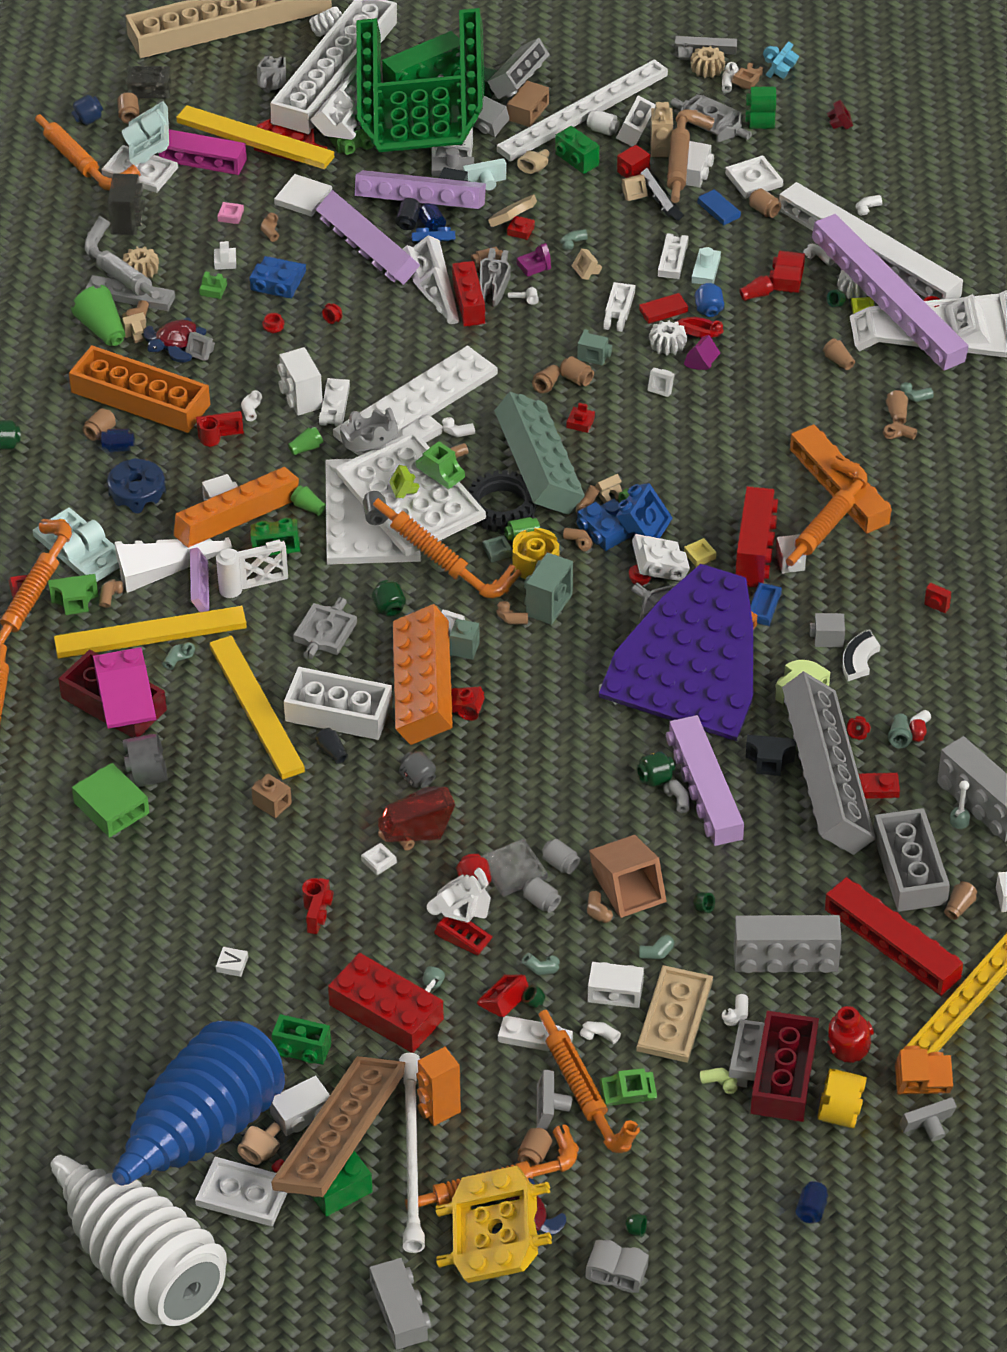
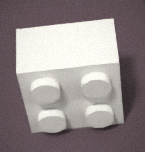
(300, 381)

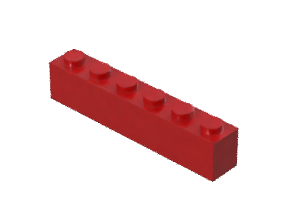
(894, 936)

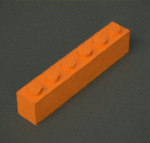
(816, 455)
(235, 507)

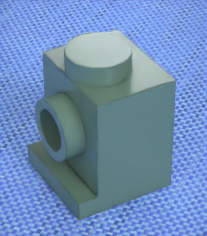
(593, 348)

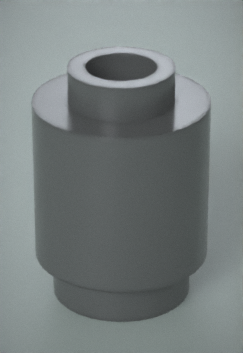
(373, 515)

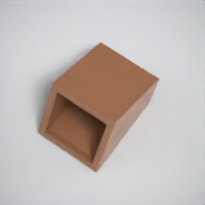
(629, 875)

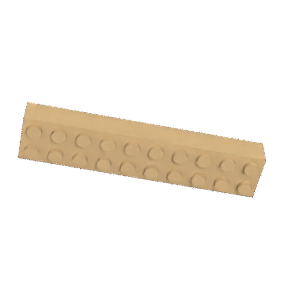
(207, 20)

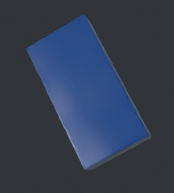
(719, 207)
(765, 602)

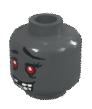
(417, 769)

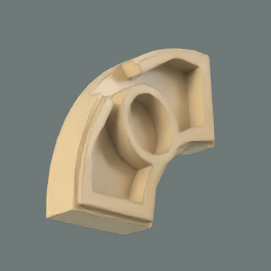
(512, 210)

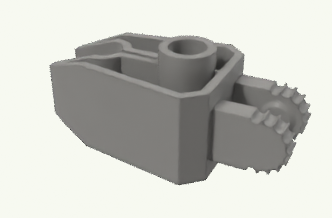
(271, 73)
(494, 275)

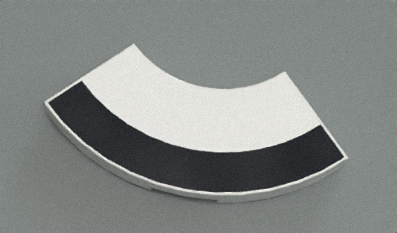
(857, 655)

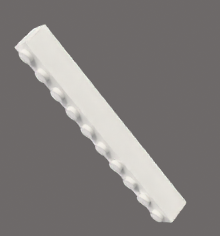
(914, 269)

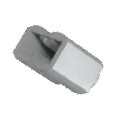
(617, 1266)

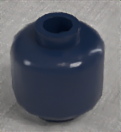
(87, 109)

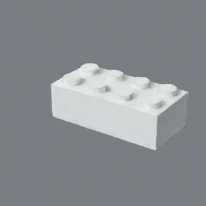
(338, 703)

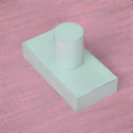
(487, 172)
(706, 266)

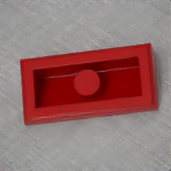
(504, 994)

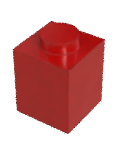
(633, 162)

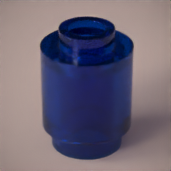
(431, 217)
(117, 440)
(812, 1202)

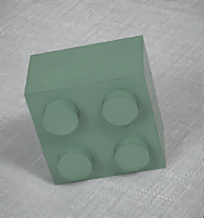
(549, 588)

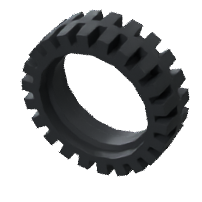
(502, 482)

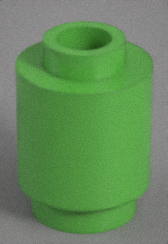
(516, 526)

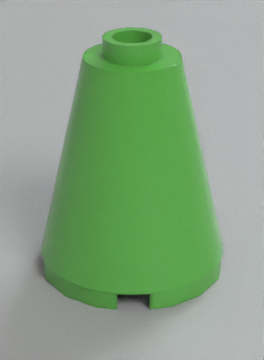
(99, 314)

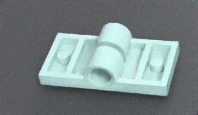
(147, 134)
(88, 547)

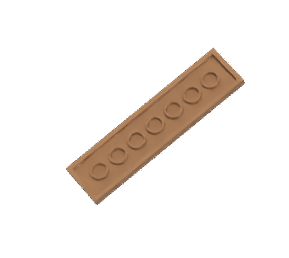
(338, 1127)

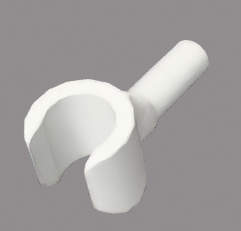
(530, 295)

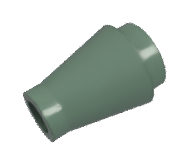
(900, 732)

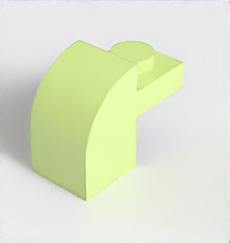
(796, 667)

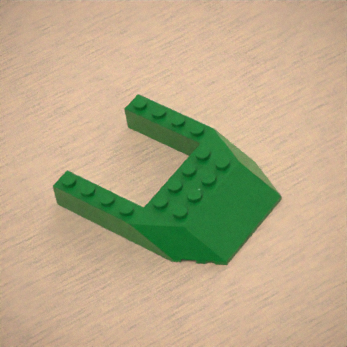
(420, 110)

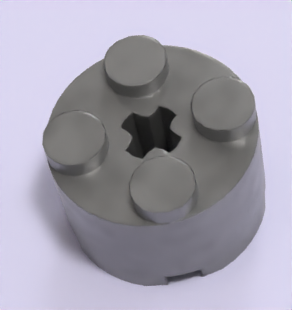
(145, 760)

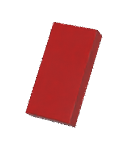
(663, 308)

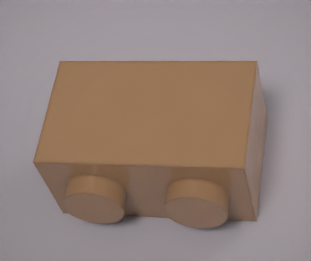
(528, 103)

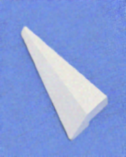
(338, 112)
(433, 276)
(150, 562)

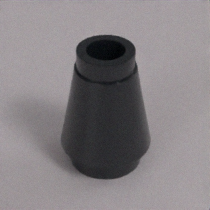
(331, 745)

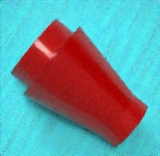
(757, 288)

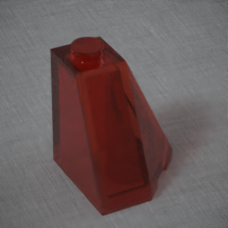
(418, 815)

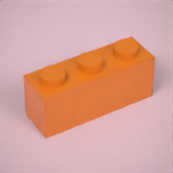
(438, 1086)

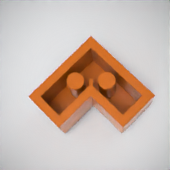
(923, 1071)

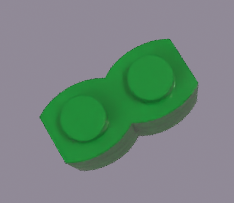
(761, 107)

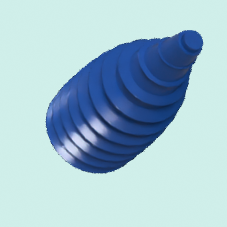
(202, 1099)

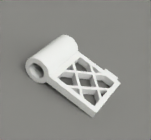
(234, 570)

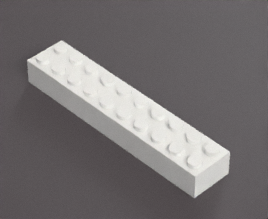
(328, 65)

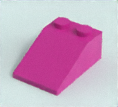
(124, 687)

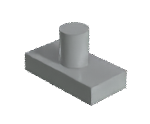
(451, 161)
(548, 1100)
(929, 1118)

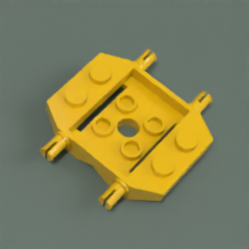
(478, 1251)

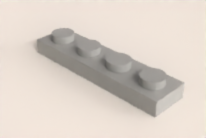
(125, 295)

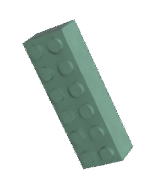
(539, 453)

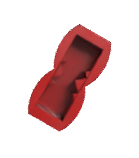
(787, 271)

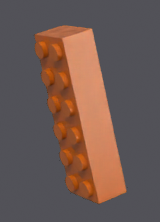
(139, 388)
(422, 674)

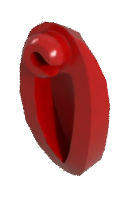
(701, 327)

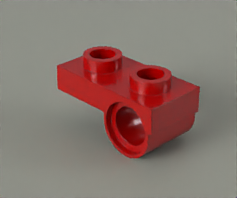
(214, 426)
(467, 702)
(315, 899)

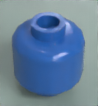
(709, 299)

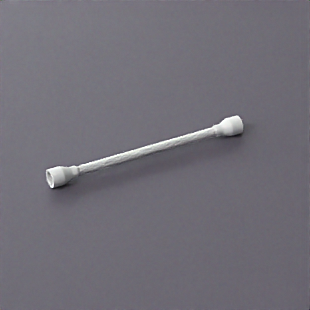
(413, 1234)

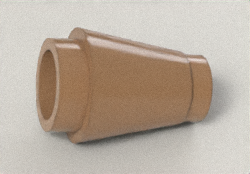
(837, 352)
(545, 379)
(897, 406)
(961, 898)

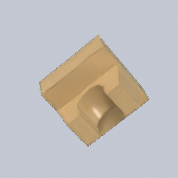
(634, 187)
(586, 264)
(134, 326)
(607, 486)

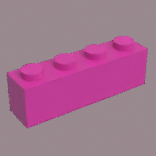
(205, 152)

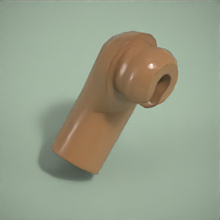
(141, 307)
(897, 430)

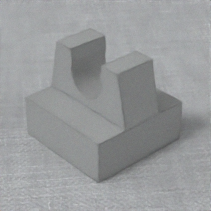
(199, 346)

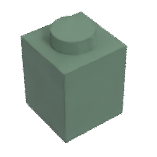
(464, 639)

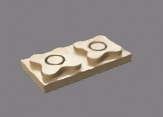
(674, 1013)

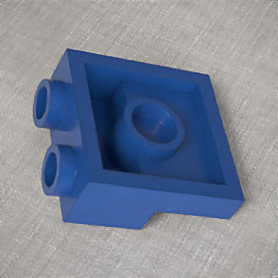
(277, 277)
(643, 512)
(603, 524)

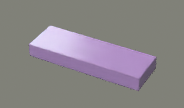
(199, 580)

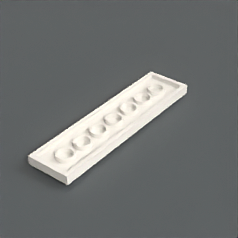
(433, 389)

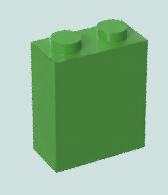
(110, 799)

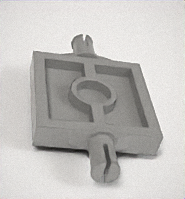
(325, 628)

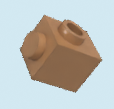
(271, 795)

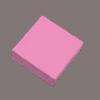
(230, 213)

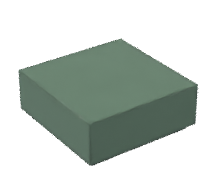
(497, 548)

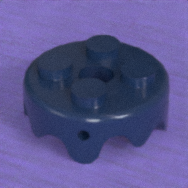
(136, 493)

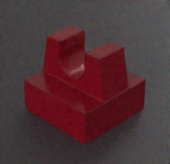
(840, 116)

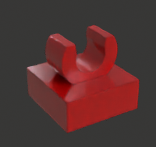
(580, 418)

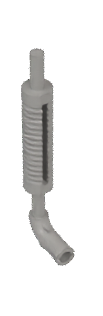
(115, 266)

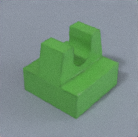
(213, 285)

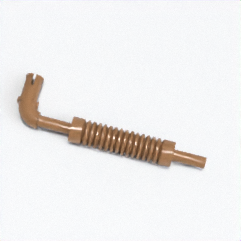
(680, 149)

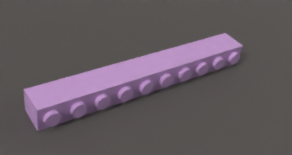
(890, 292)

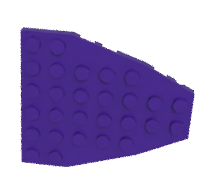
(690, 655)

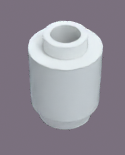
(603, 122)

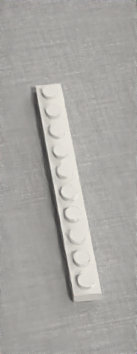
(580, 110)

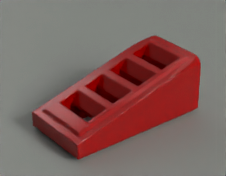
(451, 935)

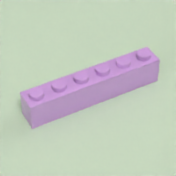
(422, 189)
(368, 237)
(705, 780)

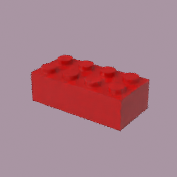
(756, 535)
(386, 1002)

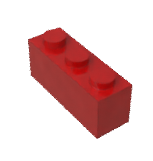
(468, 293)

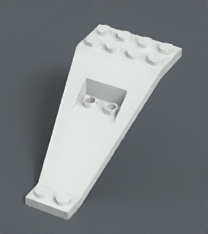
(976, 319)

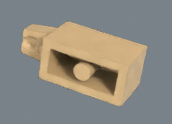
(661, 129)

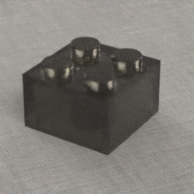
(125, 204)

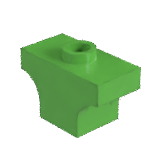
(441, 465)
(73, 592)
(628, 1087)

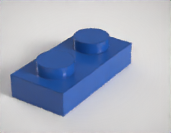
(442, 234)

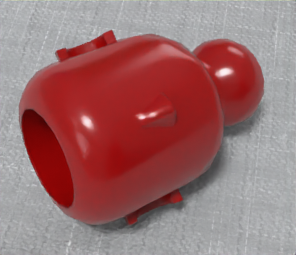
(849, 1035)

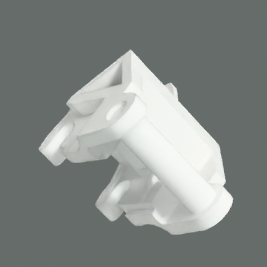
(462, 898)

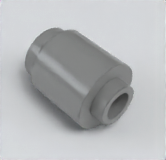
(560, 856)
(541, 894)

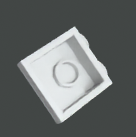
(660, 558)

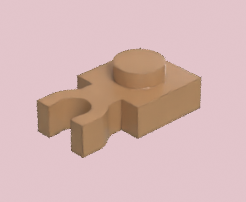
(747, 77)

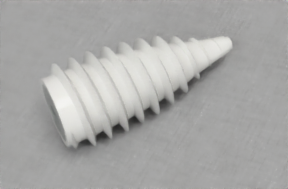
(142, 1244)

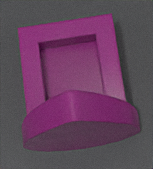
(535, 261)
(702, 354)

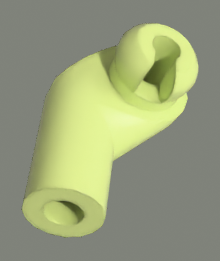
(721, 1076)

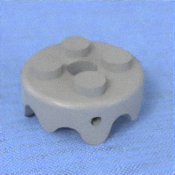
(370, 432)

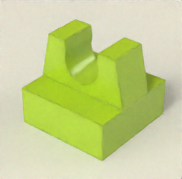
(402, 482)

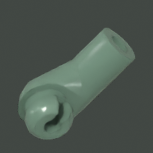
(574, 236)
(916, 395)
(178, 653)
(659, 949)
(546, 967)

